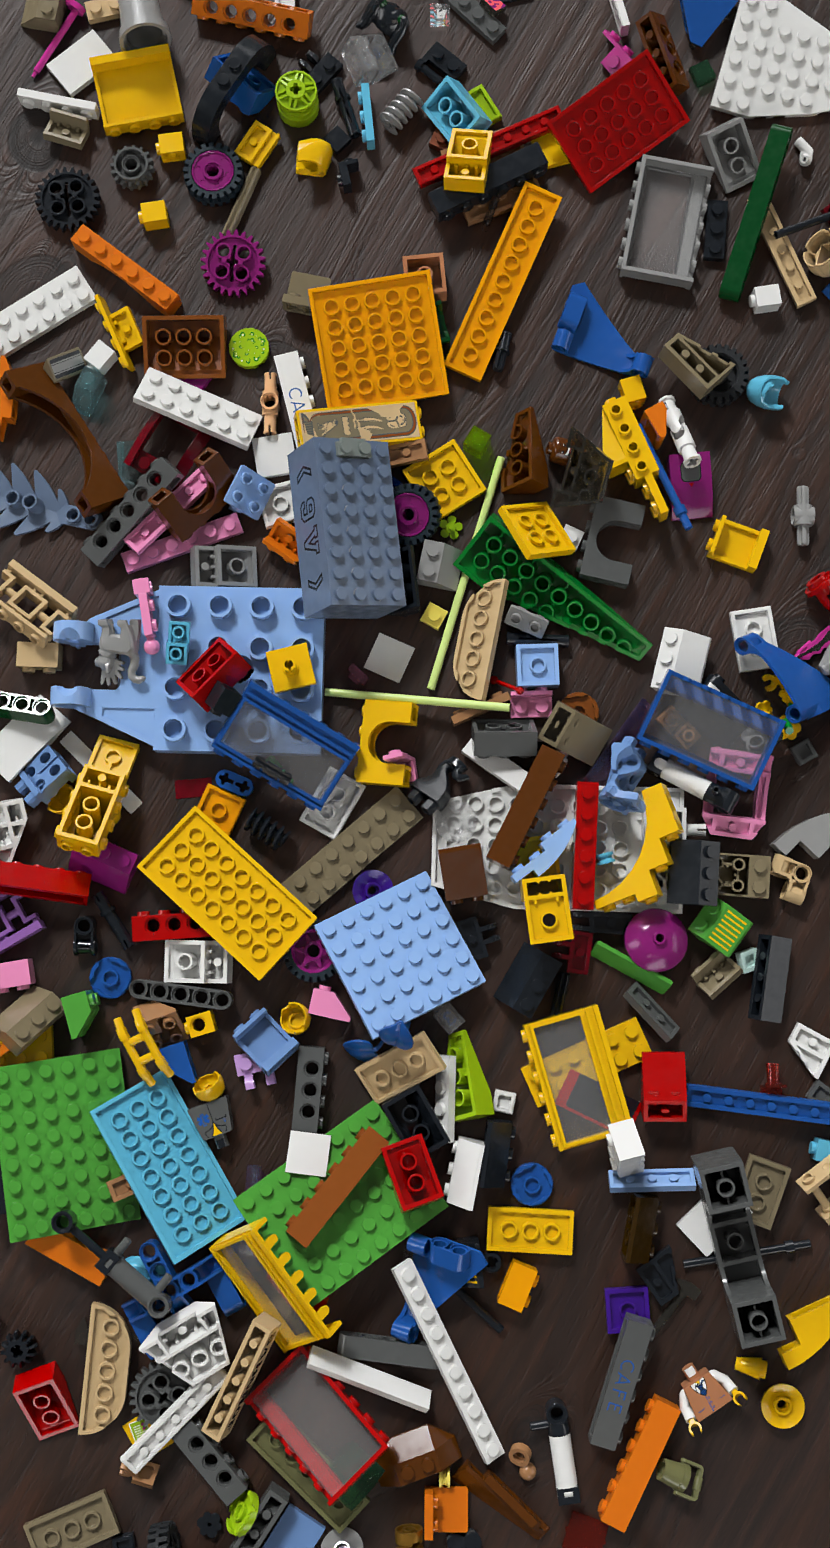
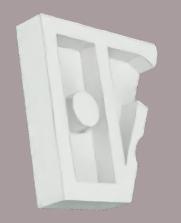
(811, 1048)

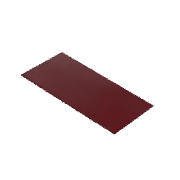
(191, 787)

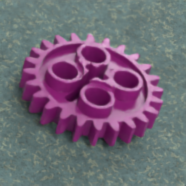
(215, 262)

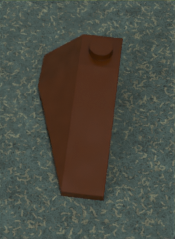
(526, 463)

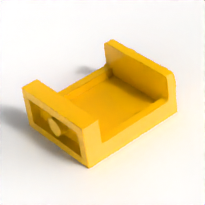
(736, 544)

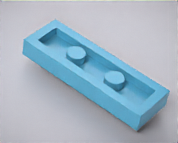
(366, 116)

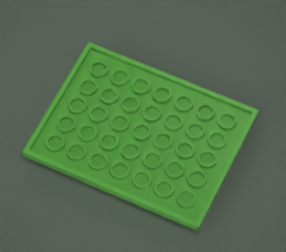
(53, 1148)
(359, 1229)

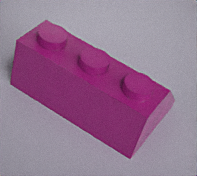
(112, 868)

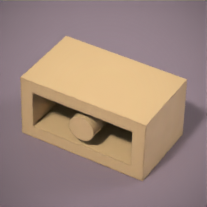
(33, 657)

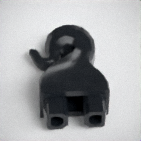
(436, 787)

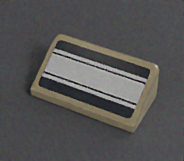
(65, 365)

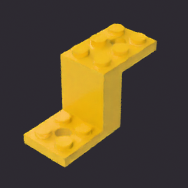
(545, 896)

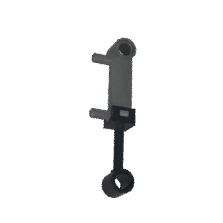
(115, 1266)

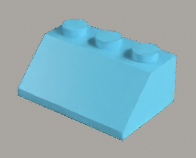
(454, 107)

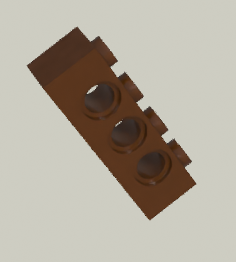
(659, 42)

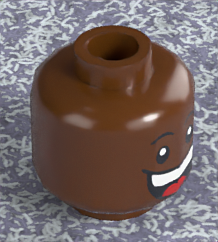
(557, 451)

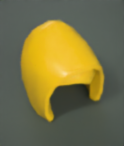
(313, 157)

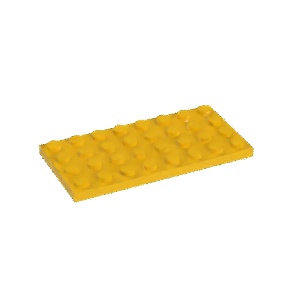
(227, 893)

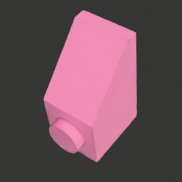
(328, 1004)

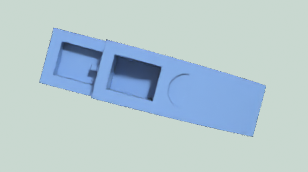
(551, 847)

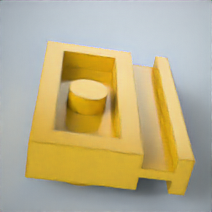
(257, 144)

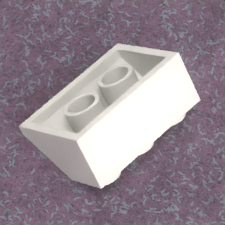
(683, 653)
(464, 1172)

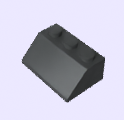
(504, 737)

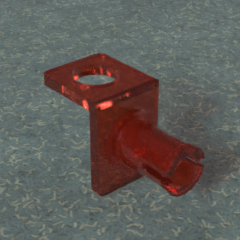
(773, 1082)

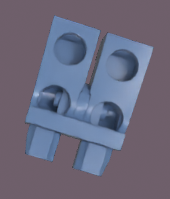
(44, 777)

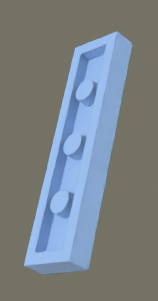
(653, 1181)

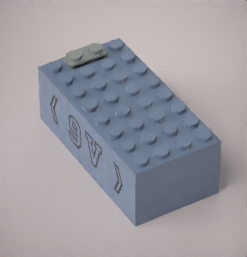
(346, 528)

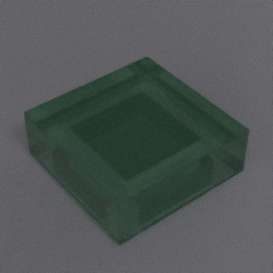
(702, 73)

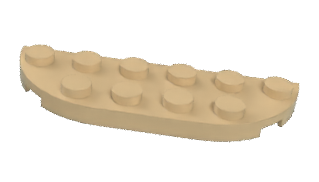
(479, 638)
(105, 1369)

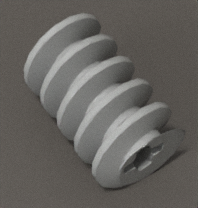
(399, 108)

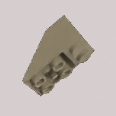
(575, 733)
(744, 876)

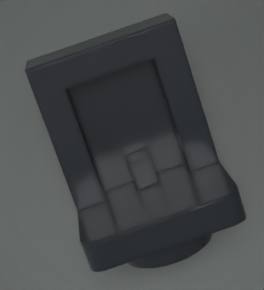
(345, 167)

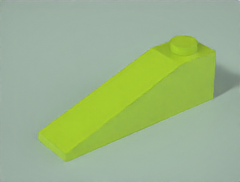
(472, 1092)

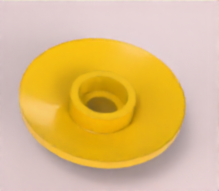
(784, 1416)

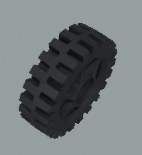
(734, 384)
(164, 1535)

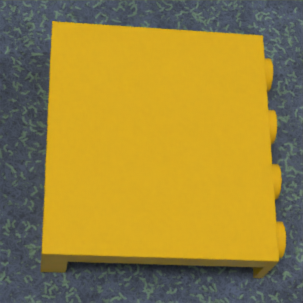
(137, 90)

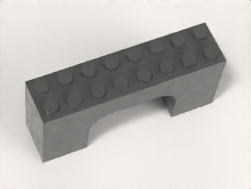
(736, 1248)

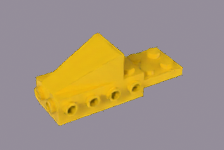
(630, 452)
(97, 798)

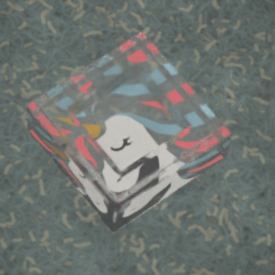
(439, 15)

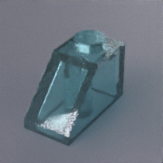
(88, 390)

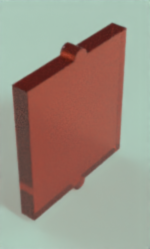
(584, 1532)

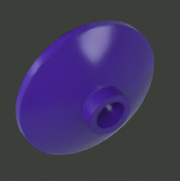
(369, 878)

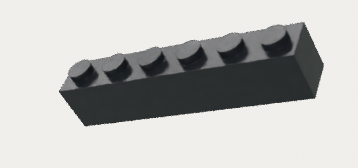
(501, 177)

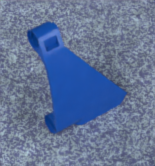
(703, 17)
(590, 337)
(803, 683)
(443, 1269)

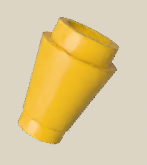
(751, 1366)

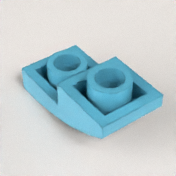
(178, 642)

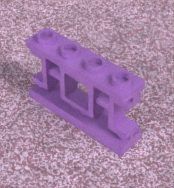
(7, 941)

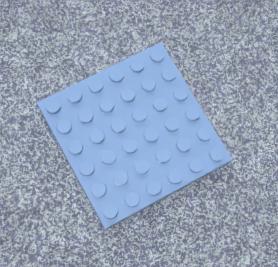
(399, 954)

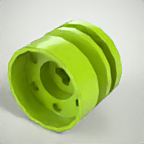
(297, 98)

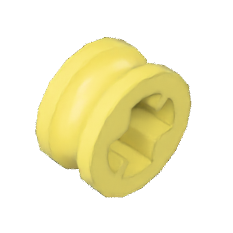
(444, 1478)

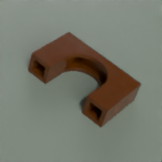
(185, 522)

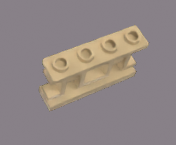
(38, 593)

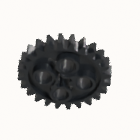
(87, 197)

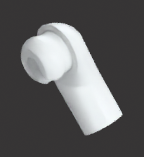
(806, 152)

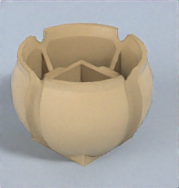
(818, 253)

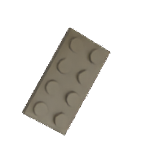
(75, 1524)

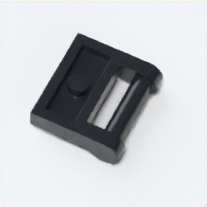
(442, 61)

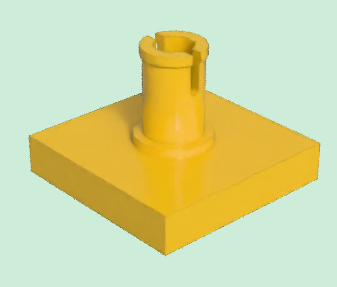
(290, 668)

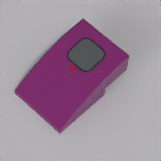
(692, 486)

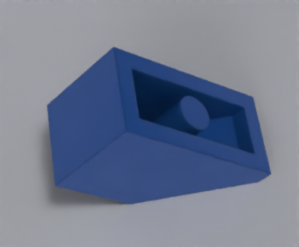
(180, 1061)

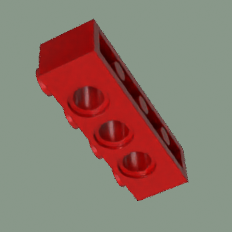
(142, 932)

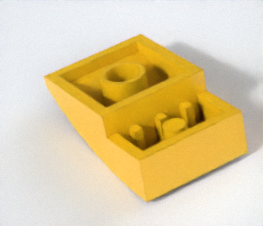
(467, 160)

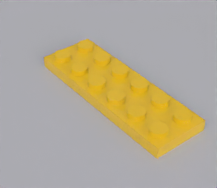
(626, 1045)

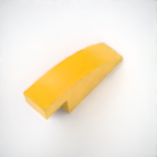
(811, 1332)

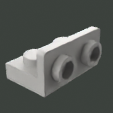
(526, 621)

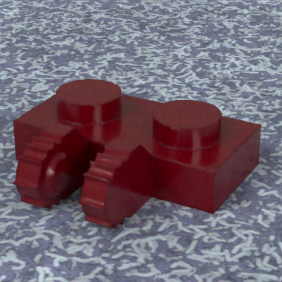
(578, 954)

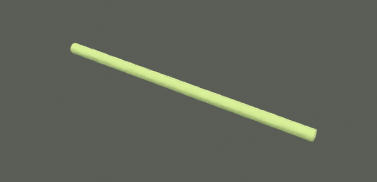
(448, 702)

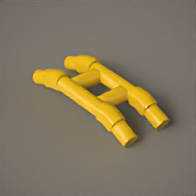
(144, 1035)

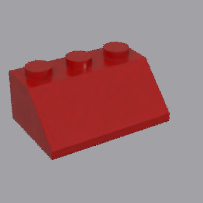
(216, 663)

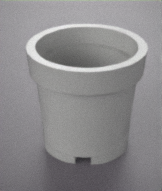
(142, 25)

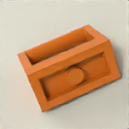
(655, 423)

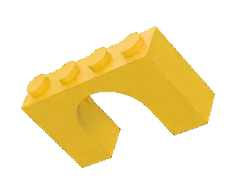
(376, 717)

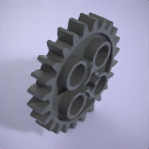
(152, 1411)

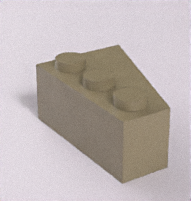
(694, 365)

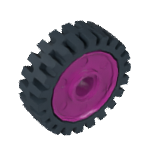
(213, 160)
(425, 511)

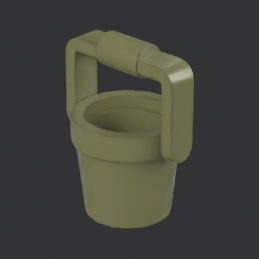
(678, 1476)

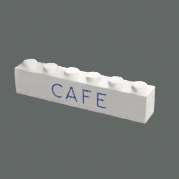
(294, 385)

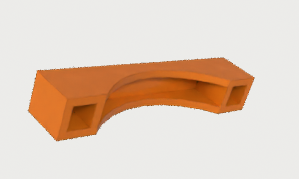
(112, 259)

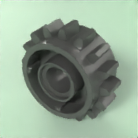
(131, 157)

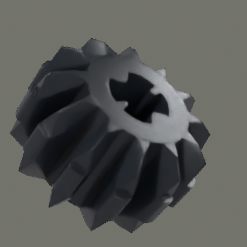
(11, 1351)

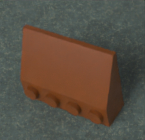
(186, 345)

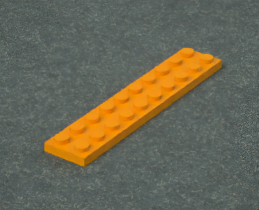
(502, 281)

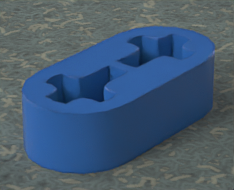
(232, 787)

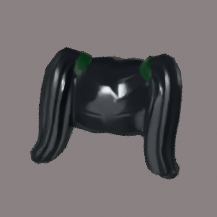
(388, 19)

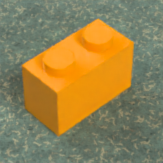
(517, 1285)

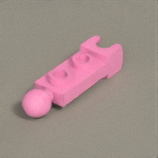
(143, 590)

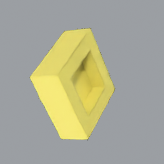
(434, 616)

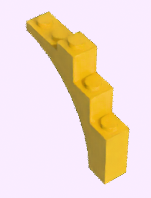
(641, 881)

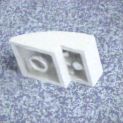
(197, 962)

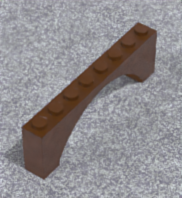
(102, 483)

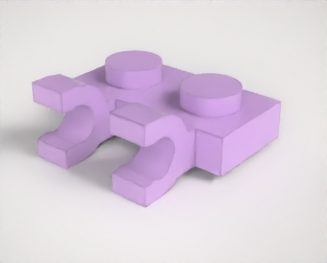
(247, 1067)

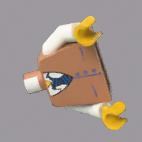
(704, 1394)

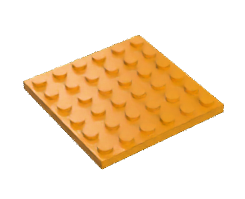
(379, 340)

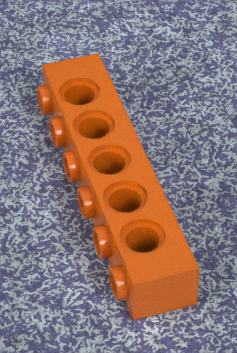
(302, 17)

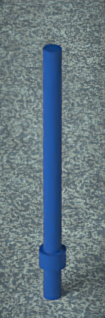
(679, 509)

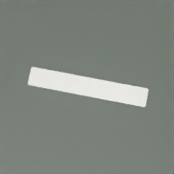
(82, 754)

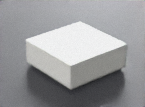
(504, 1101)

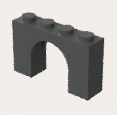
(594, 565)

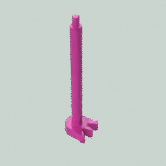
(76, 9)

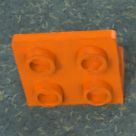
(445, 1510)

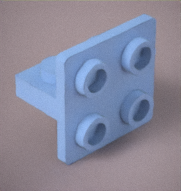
(249, 493)

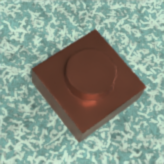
(438, 141)

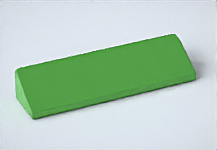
(625, 965)

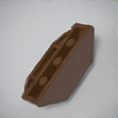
(417, 1455)

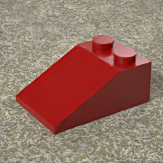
(412, 1173)
(45, 1400)

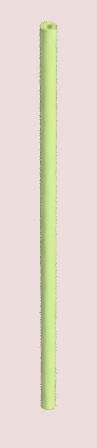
(464, 578)

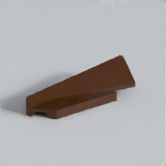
(501, 1498)

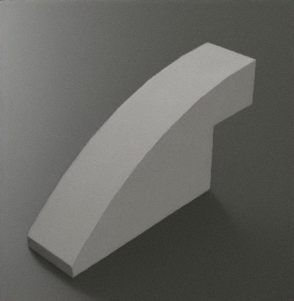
(810, 834)

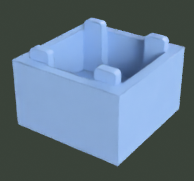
(537, 665)

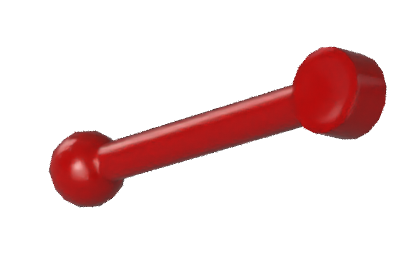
(493, 680)

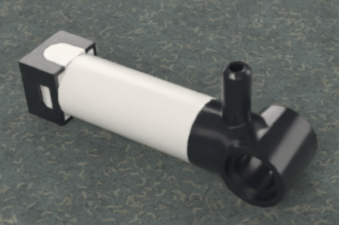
(719, 797)
(561, 1451)

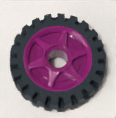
(305, 966)

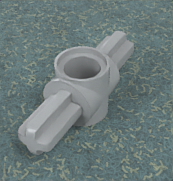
(802, 515)

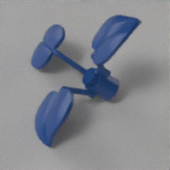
(395, 1035)

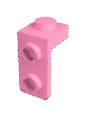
(399, 757)

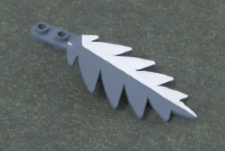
(38, 507)

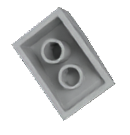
(731, 153)

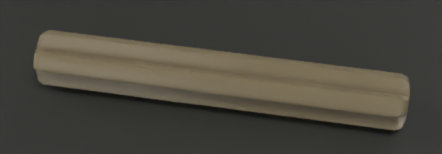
(242, 200)

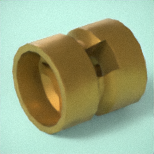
(409, 1536)

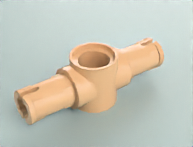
(270, 394)

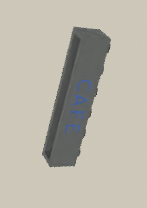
(621, 1381)

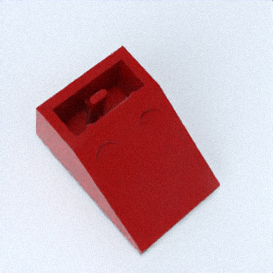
(663, 1087)

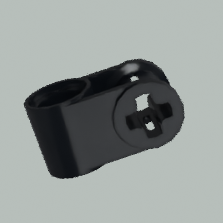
(85, 938)

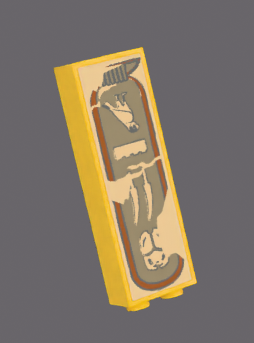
(382, 422)

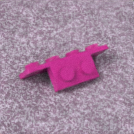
(618, 55)

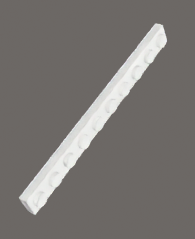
(447, 1361)

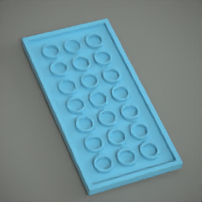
(168, 1166)

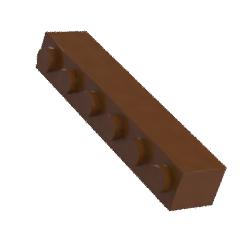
(526, 807)

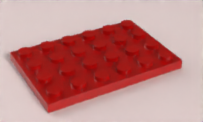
(618, 121)

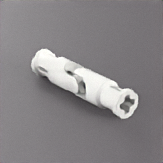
(680, 433)

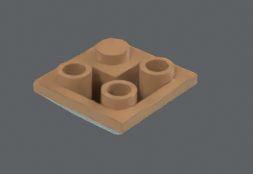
(162, 1023)

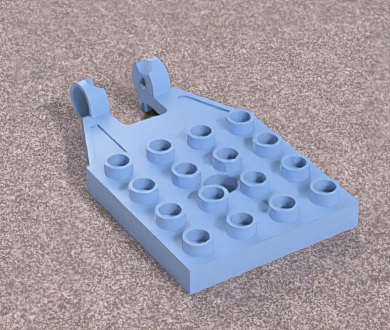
(158, 708)

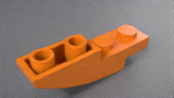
(8, 407)

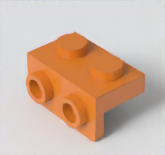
(283, 541)

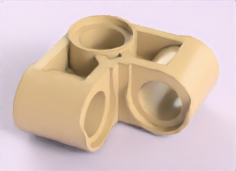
(794, 889)

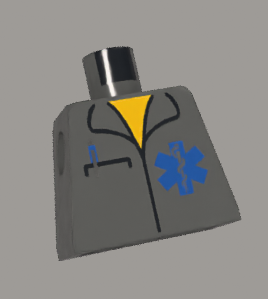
(214, 1120)

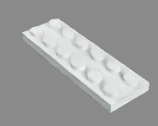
(44, 310)
(197, 408)

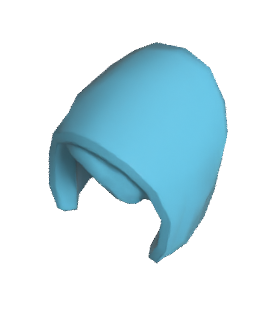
(764, 391)

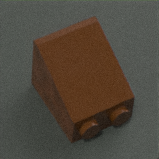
(463, 873)

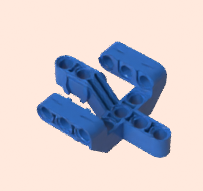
(203, 1270)

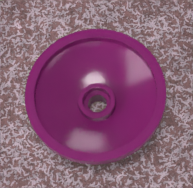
(642, 943)

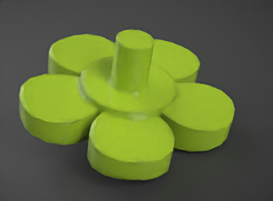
(450, 527)

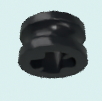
(497, 1263)

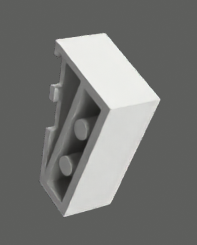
(625, 1148)

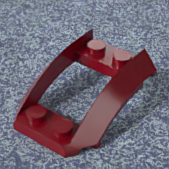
(141, 460)

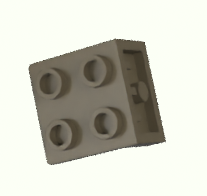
(297, 296)

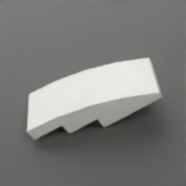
(25, 741)

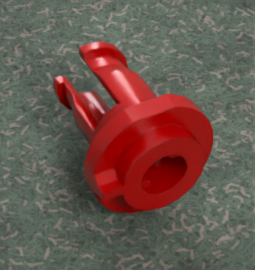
(820, 587)

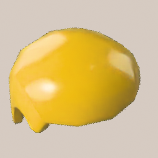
(61, 799)
(295, 1018)
(209, 1087)

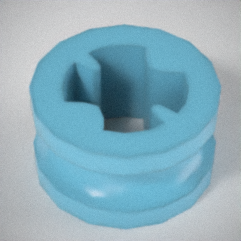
(605, 858)

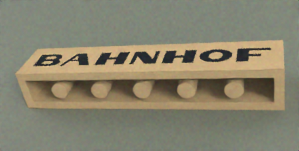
(241, 1376)

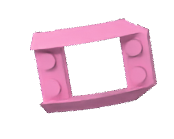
(740, 826)

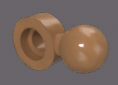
(520, 1455)

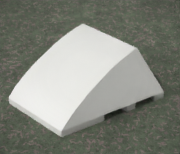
(189, 1343)

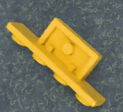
(123, 329)

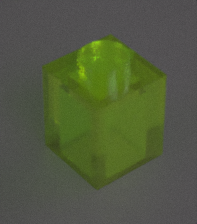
(477, 442)

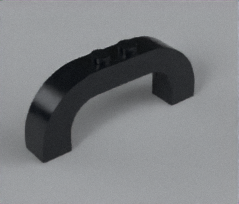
(248, 53)

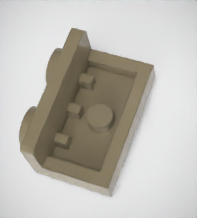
(67, 129)
(716, 974)

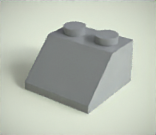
(437, 566)

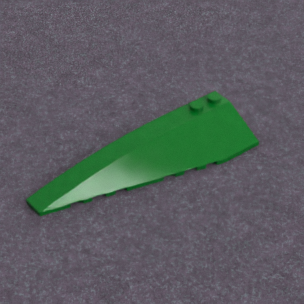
(546, 589)

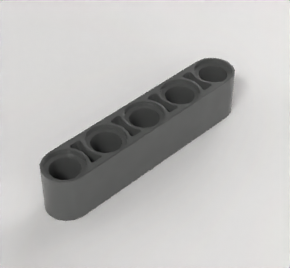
(171, 994)
(385, 1350)

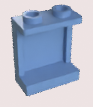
(265, 1041)

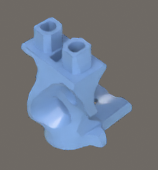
(625, 764)

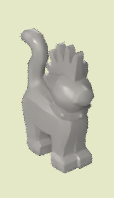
(124, 643)

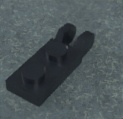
(603, 922)

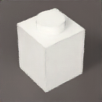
(765, 299)
(100, 357)

